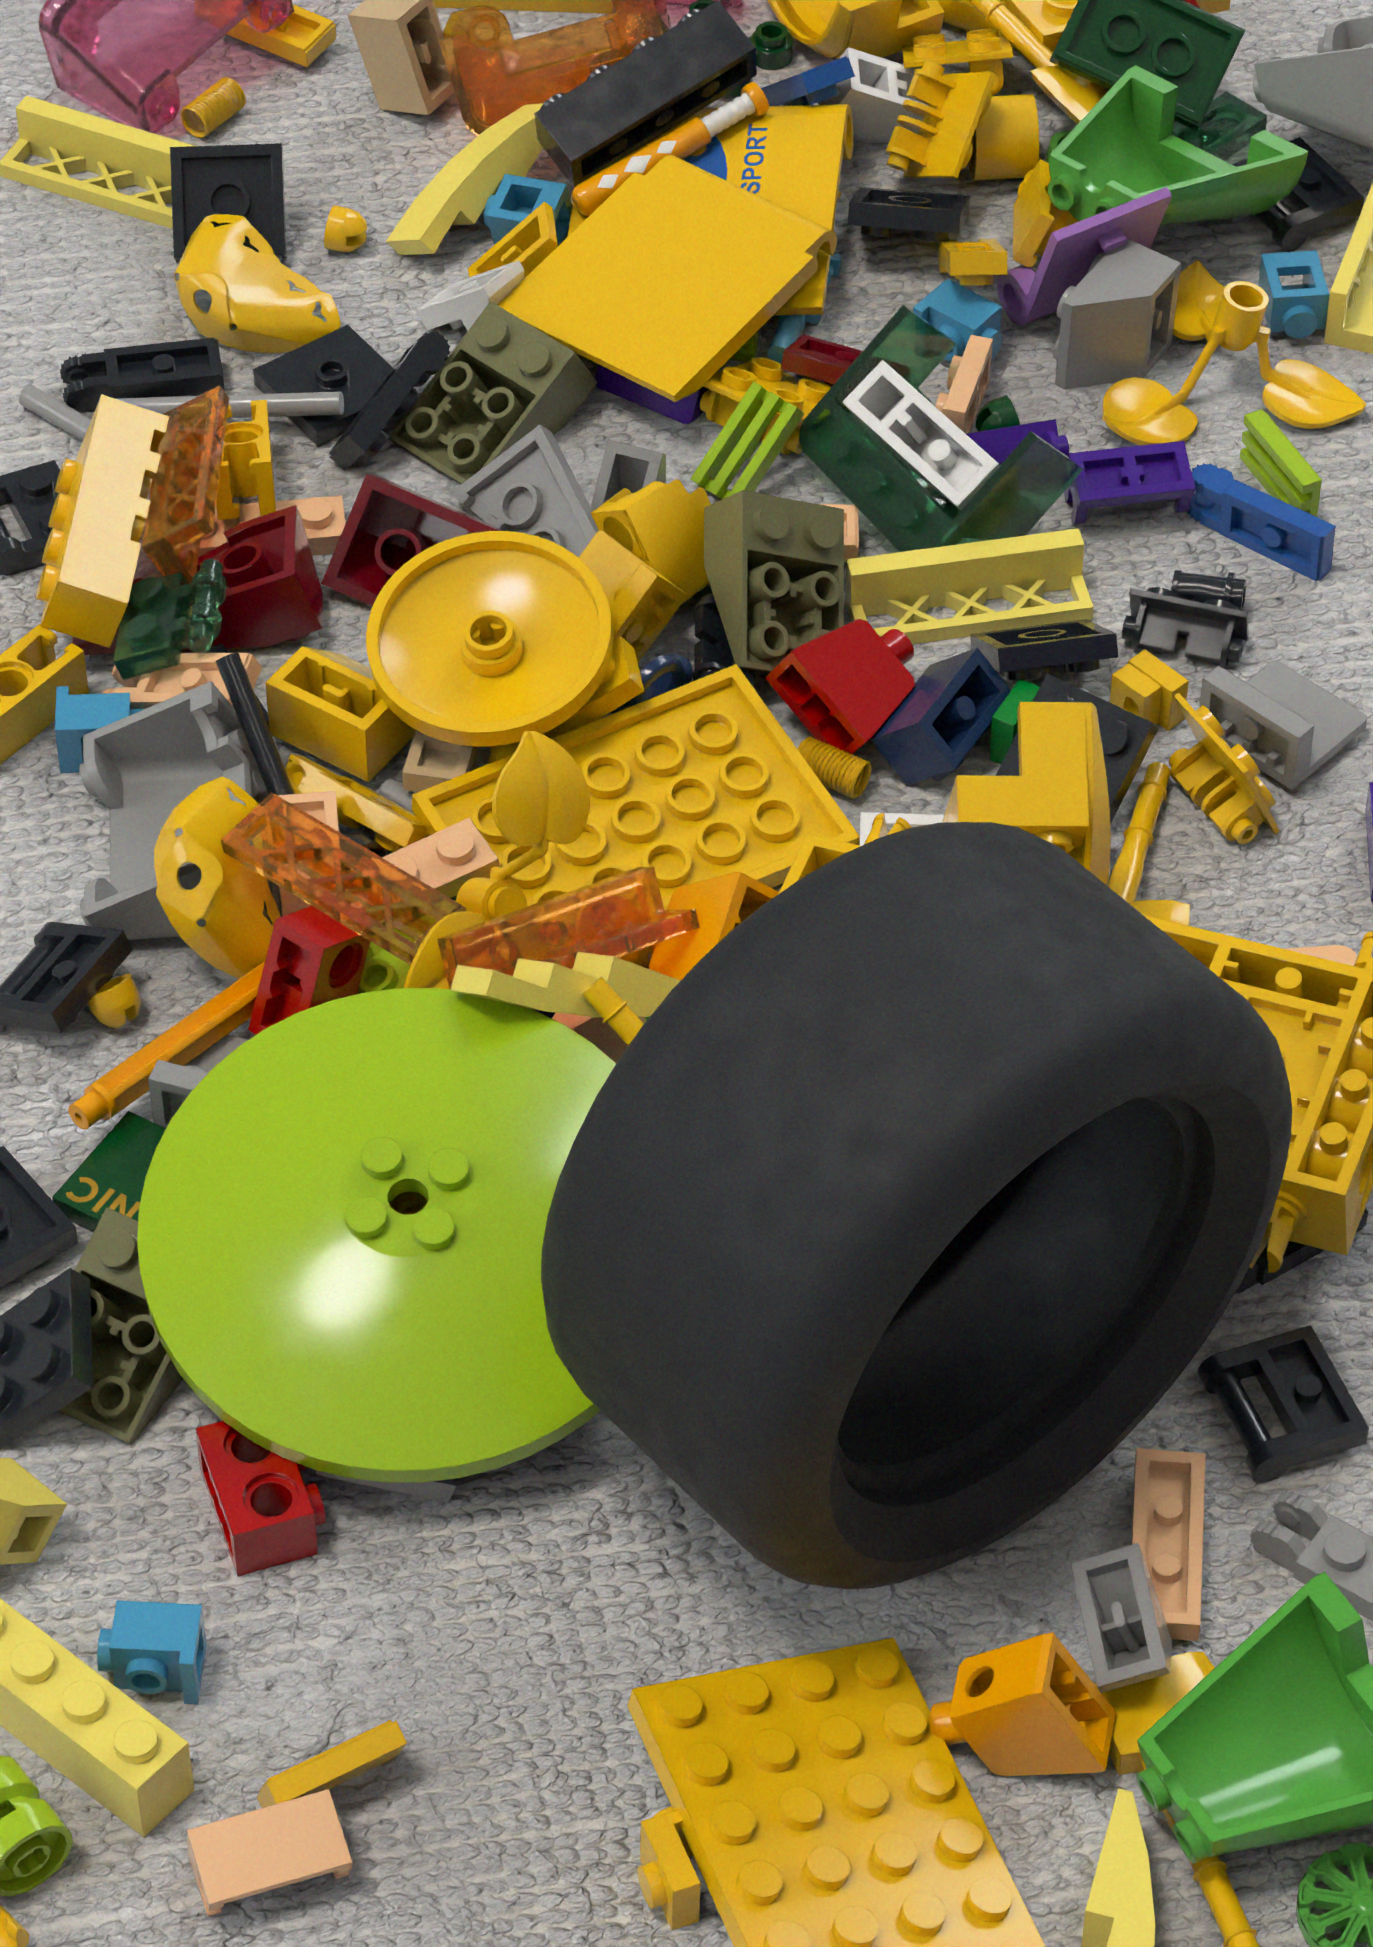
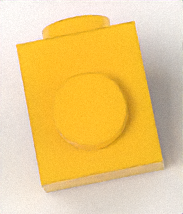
(666, 1870)

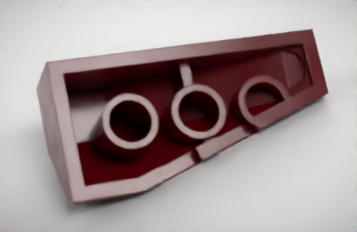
(387, 531)
(270, 585)

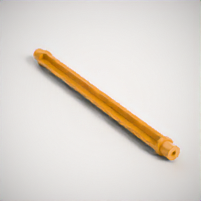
(176, 1045)

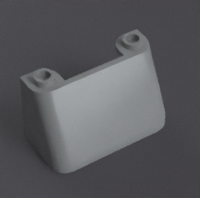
(1325, 88)
(141, 774)

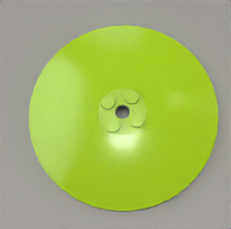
(319, 1307)

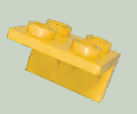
(636, 593)

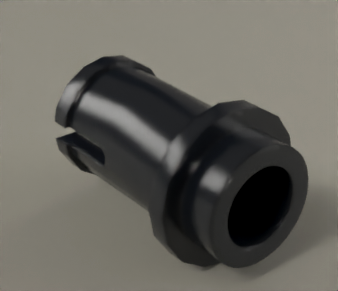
(1206, 587)

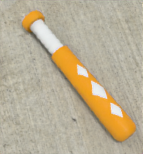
(679, 143)

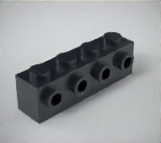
(645, 92)

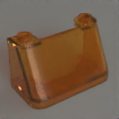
(501, 74)

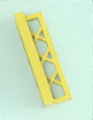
(97, 145)
(1351, 295)
(967, 577)

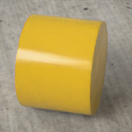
(1006, 139)

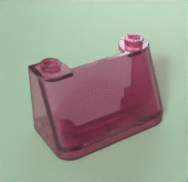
(130, 52)

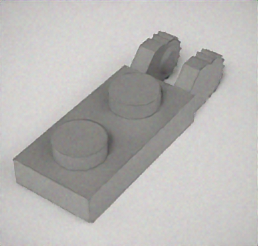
(1334, 1548)

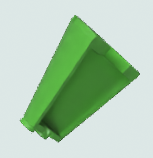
(1129, 151)
(1272, 1735)

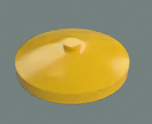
(489, 638)

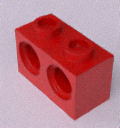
(307, 965)
(250, 1492)

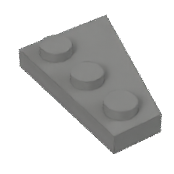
(532, 493)

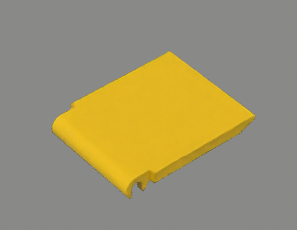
(670, 276)

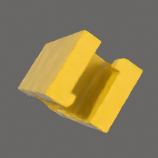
(1036, 217)
(247, 464)
(29, 686)

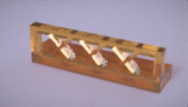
(186, 483)
(342, 868)
(600, 919)

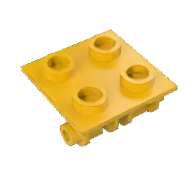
(981, 50)
(948, 124)
(732, 383)
(1221, 778)

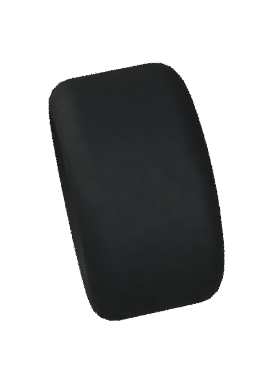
(913, 1201)

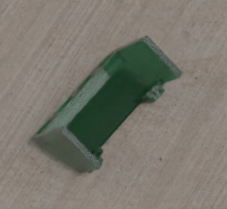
(894, 496)

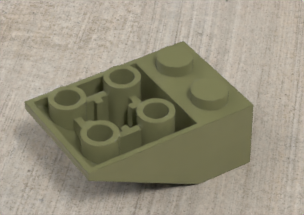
(492, 394)
(774, 573)
(128, 1359)

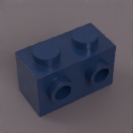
(941, 717)

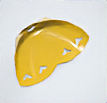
(248, 290)
(228, 892)

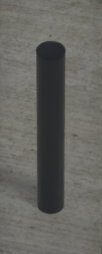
(254, 724)

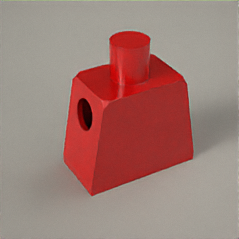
(846, 682)

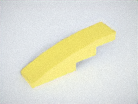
(467, 182)
(560, 989)
(1121, 1892)

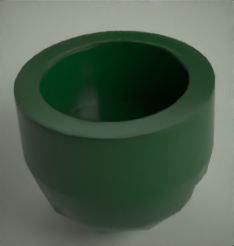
(996, 414)

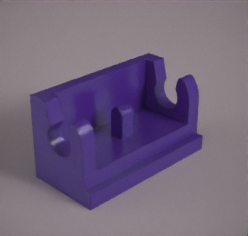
(1131, 477)

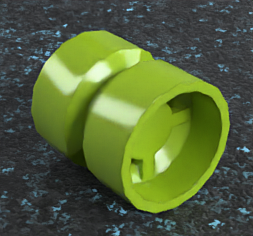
(31, 1833)

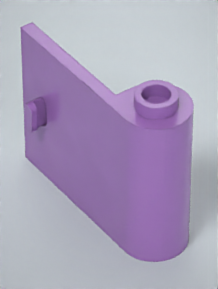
(1071, 252)

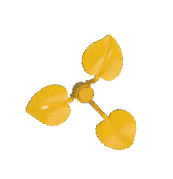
(1233, 319)
(534, 802)

